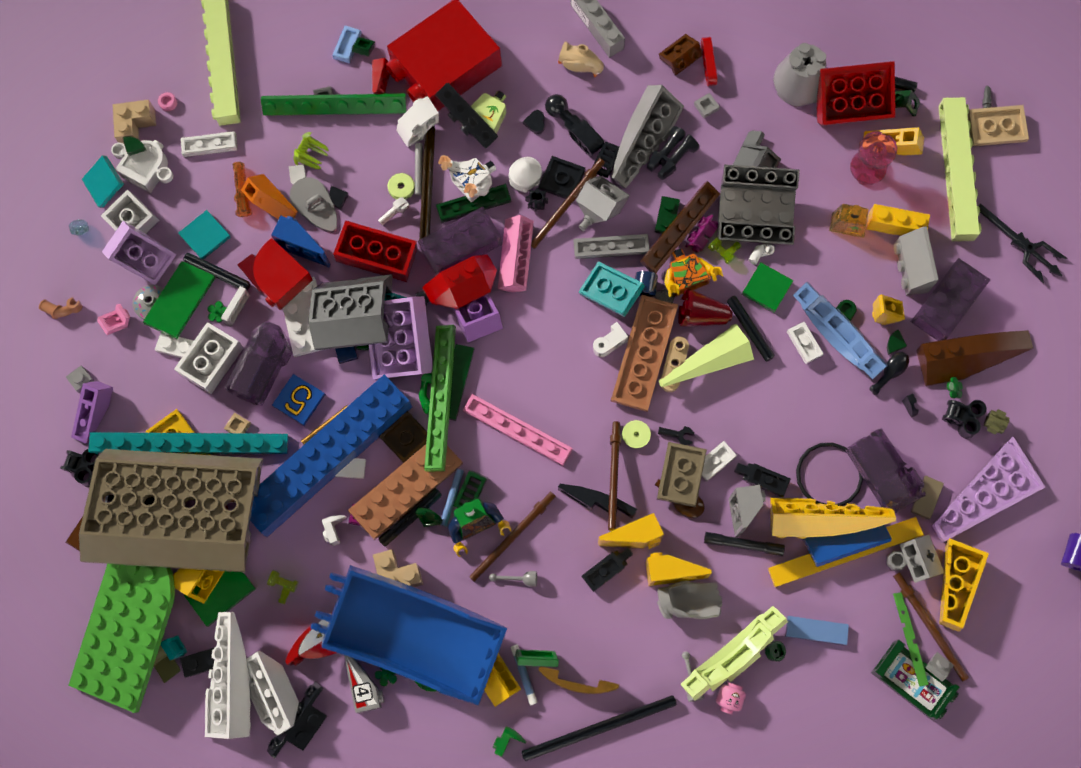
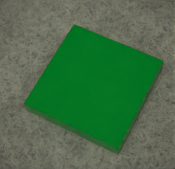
(767, 287)

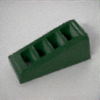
(478, 476)

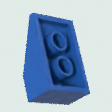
(297, 241)

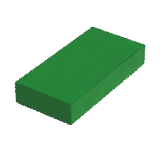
(536, 658)

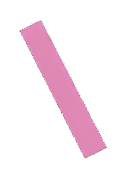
(517, 429)

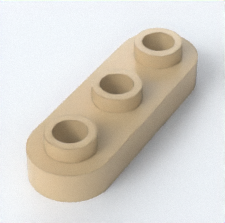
(675, 354)

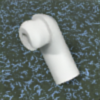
(760, 251)

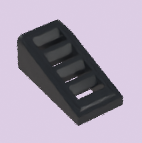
(608, 154)

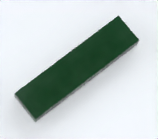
(462, 206)
(461, 366)

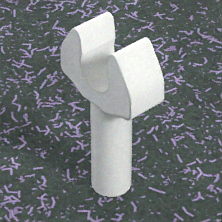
(399, 205)

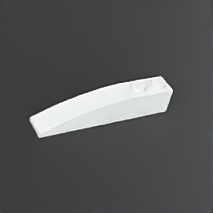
(229, 693)

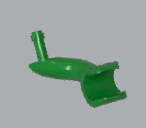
(425, 402)

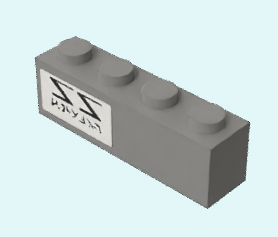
(599, 25)

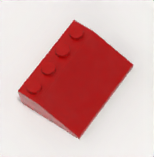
(856, 93)

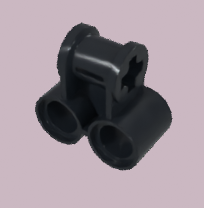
(962, 414)
(80, 465)

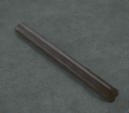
(427, 181)

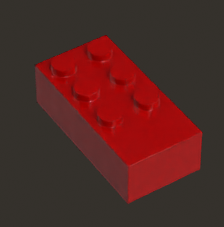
(375, 251)

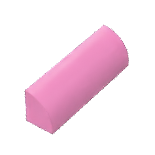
(515, 254)

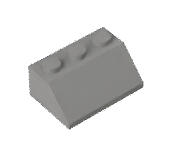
(916, 262)
(744, 506)

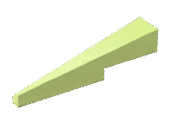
(723, 352)

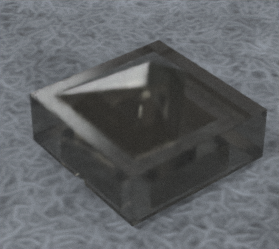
(663, 296)

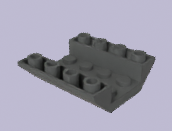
(757, 204)
(349, 312)

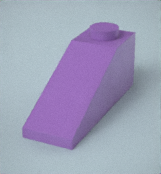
(92, 406)

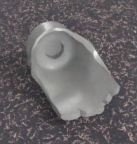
(690, 600)

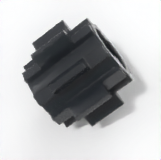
(535, 204)

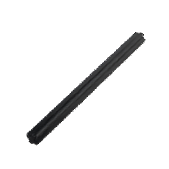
(599, 728)

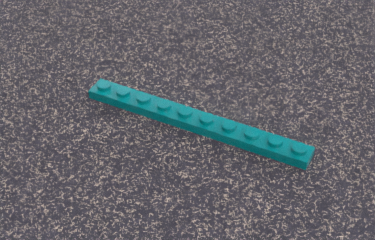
(190, 442)

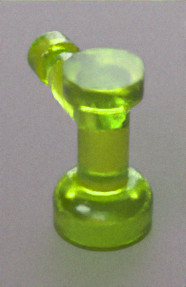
(727, 254)
(288, 585)

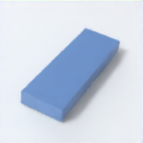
(817, 630)

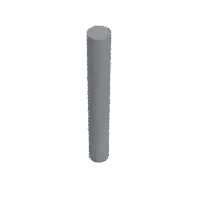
(418, 169)

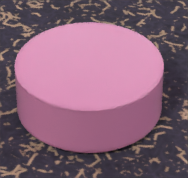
(167, 101)

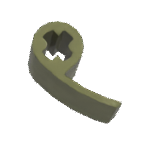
(164, 666)

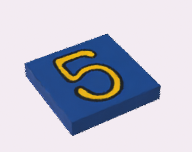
(298, 399)

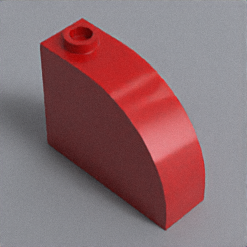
(279, 274)

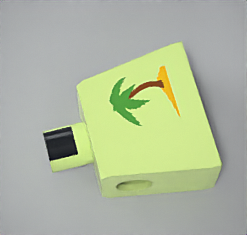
(491, 109)

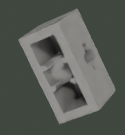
(921, 558)

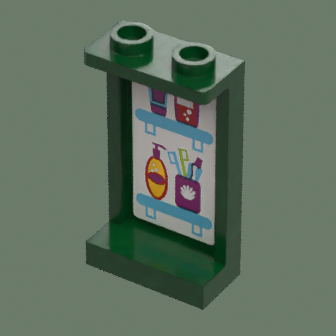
(898, 673)

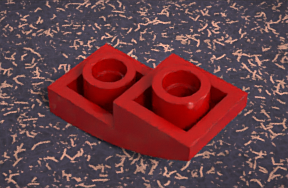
(293, 656)

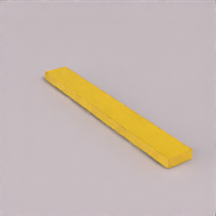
(805, 566)

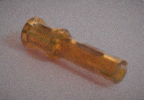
(241, 200)

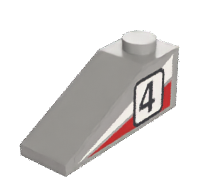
(363, 689)

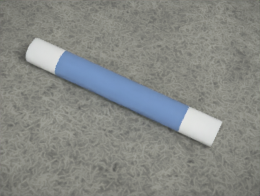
(525, 679)

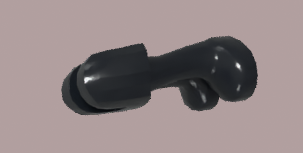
(669, 164)

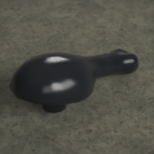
(896, 366)

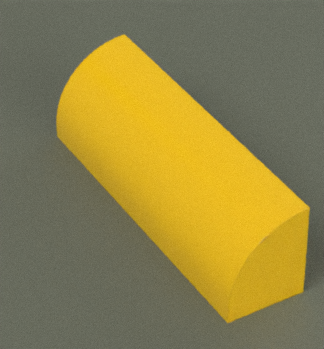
(501, 683)

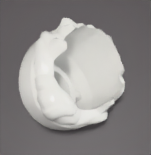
(525, 174)

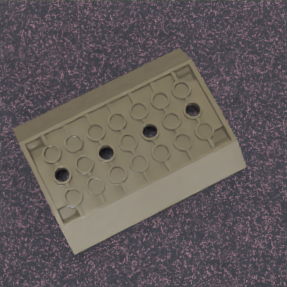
(167, 530)

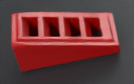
(379, 76)

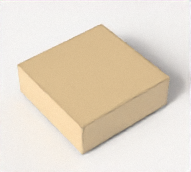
(237, 424)

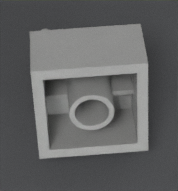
(600, 201)

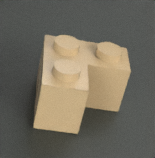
(130, 117)
(387, 566)

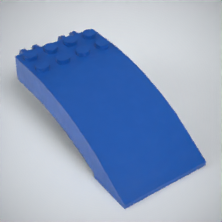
(411, 634)

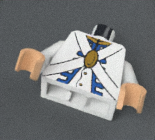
(469, 176)

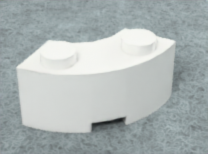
(417, 121)

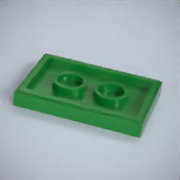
(226, 594)

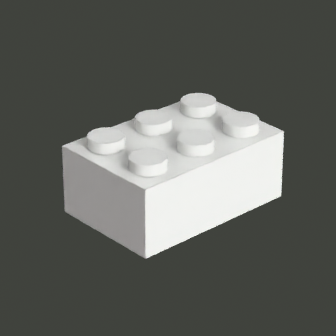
(209, 358)

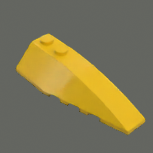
(810, 519)

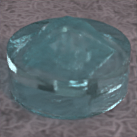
(78, 227)

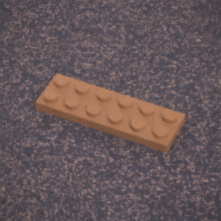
(644, 353)
(400, 492)

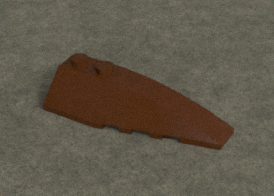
(969, 354)

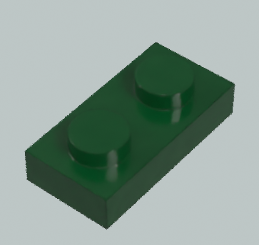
(667, 213)

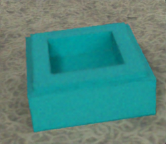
(173, 647)

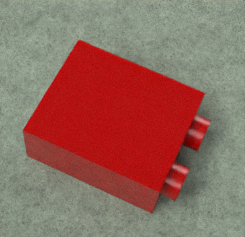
(442, 51)

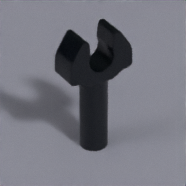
(677, 434)

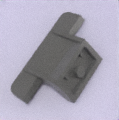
(755, 155)

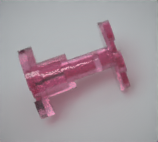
(873, 157)

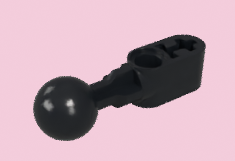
(579, 130)

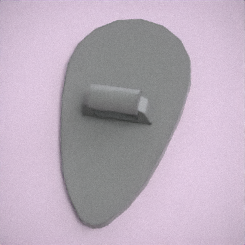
(314, 203)

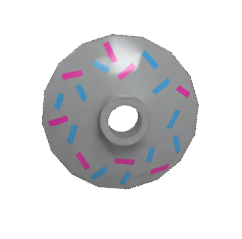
(140, 305)

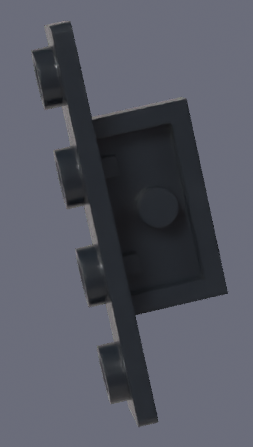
(466, 116)
(306, 723)

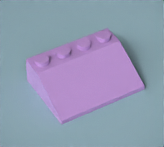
(408, 340)

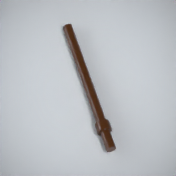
(589, 174)
(615, 442)
(539, 508)
(908, 591)

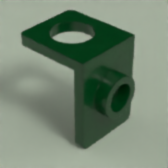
(904, 99)

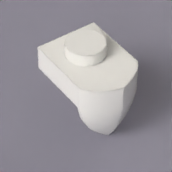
(330, 534)

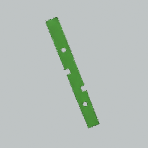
(909, 635)

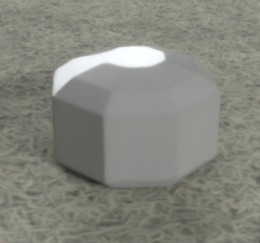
(896, 560)

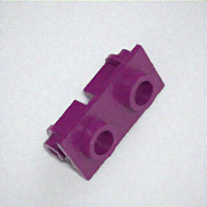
(705, 227)

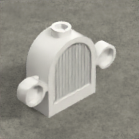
(143, 168)

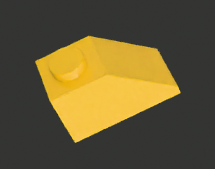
(887, 310)

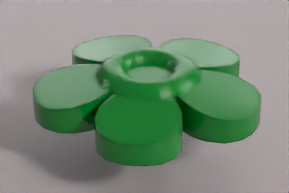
(216, 311)
(955, 388)
(385, 675)

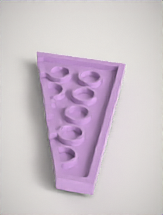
(996, 487)

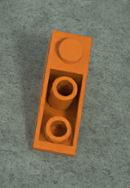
(267, 197)

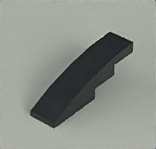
(590, 498)

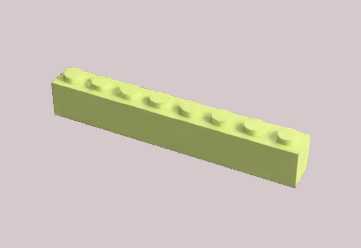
(221, 62)
(959, 169)

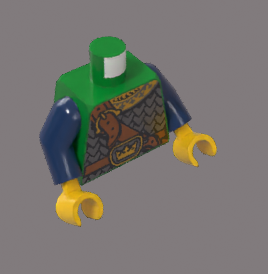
(473, 519)

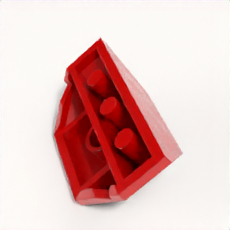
(462, 282)

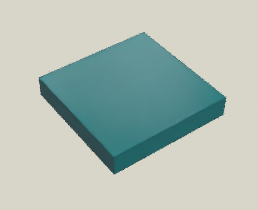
(102, 181)
(204, 235)

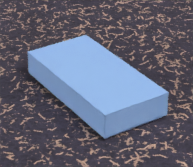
(343, 49)

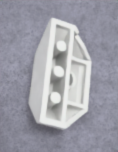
(271, 693)

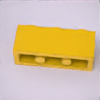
(895, 220)

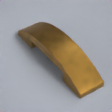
(603, 686)

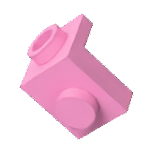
(114, 320)

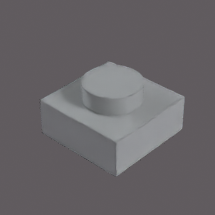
(706, 105)
(79, 377)
(939, 666)

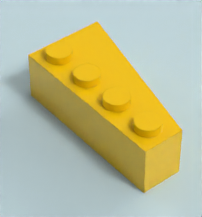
(960, 581)

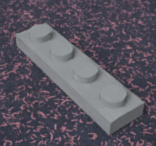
(611, 246)

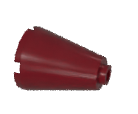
(702, 310)

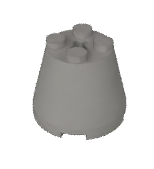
(799, 74)

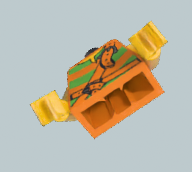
(688, 273)

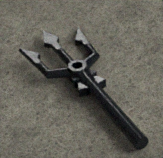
(1025, 245)

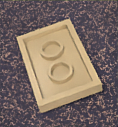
(998, 125)

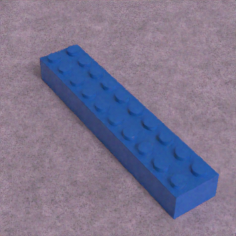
(327, 454)

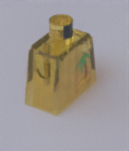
(849, 220)

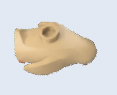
(580, 59)

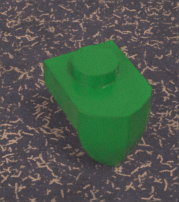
(501, 742)

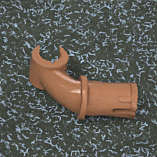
(58, 311)

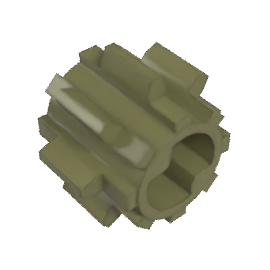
(996, 421)

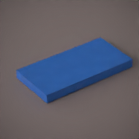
(832, 548)

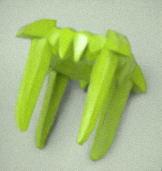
(301, 153)

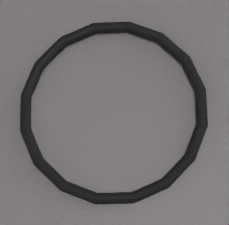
(799, 477)

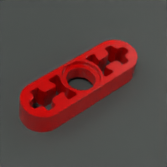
(709, 61)

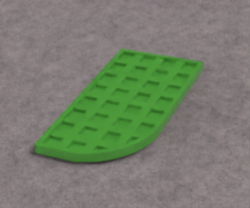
(124, 634)

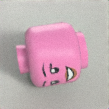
(730, 697)

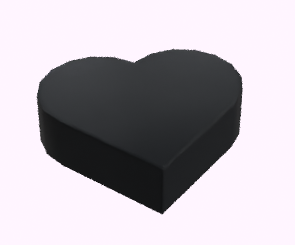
(535, 122)

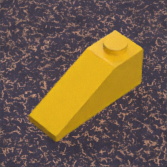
(908, 140)

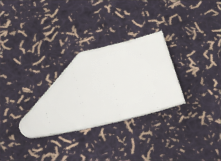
(296, 173)

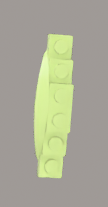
(735, 655)

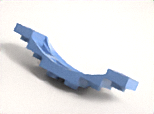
(839, 331)

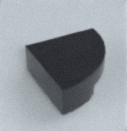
(338, 197)
(909, 402)

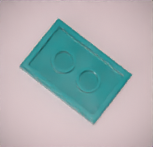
(611, 289)

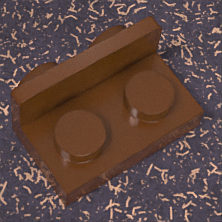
(681, 53)

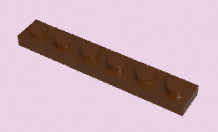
(680, 227)

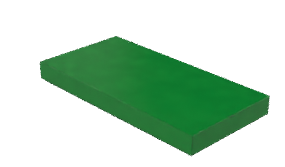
(179, 300)

